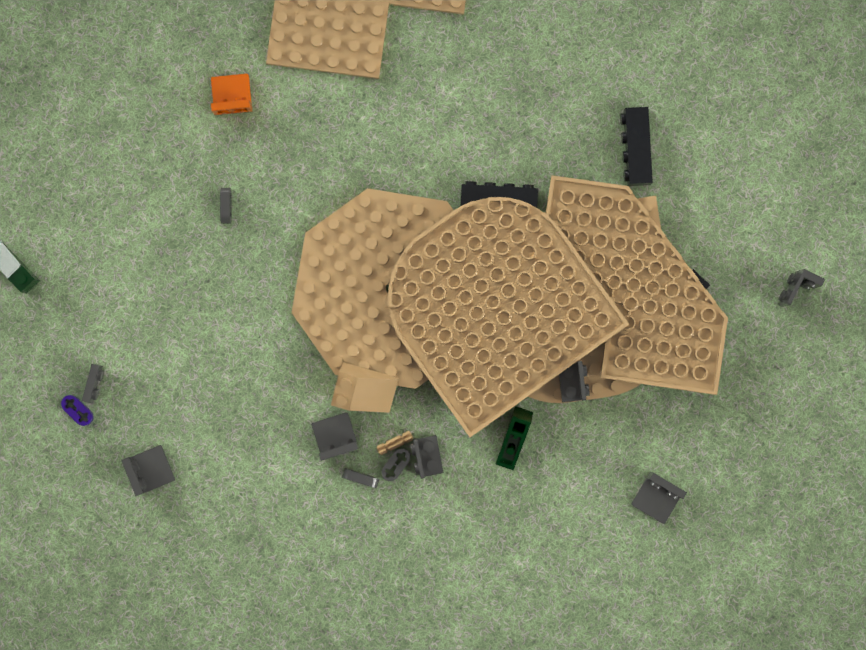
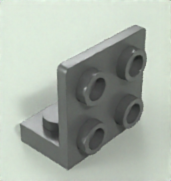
(801, 278)
(573, 384)
(334, 436)
(428, 456)
(148, 470)
(657, 497)

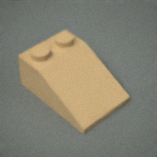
(363, 389)

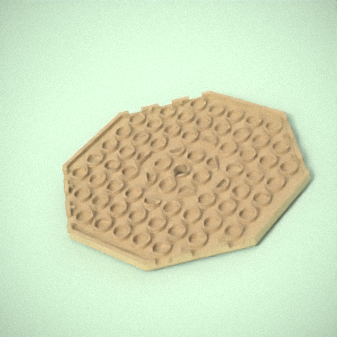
(345, 280)

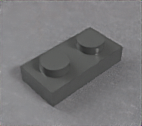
(95, 375)

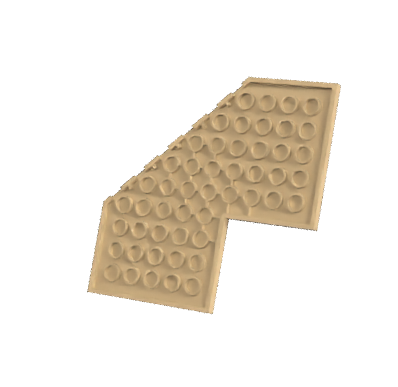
(337, 33)
(673, 321)

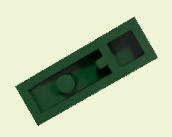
(16, 270)
(514, 437)

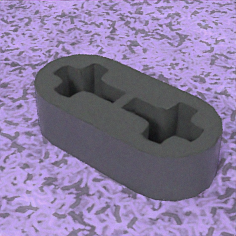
(225, 205)
(399, 468)
(360, 478)

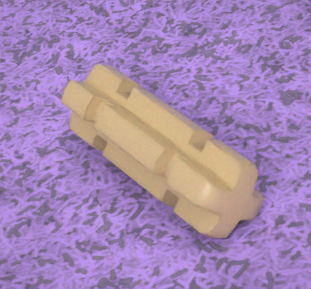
(395, 443)

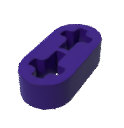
(74, 413)

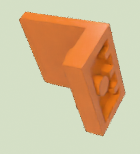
(231, 94)

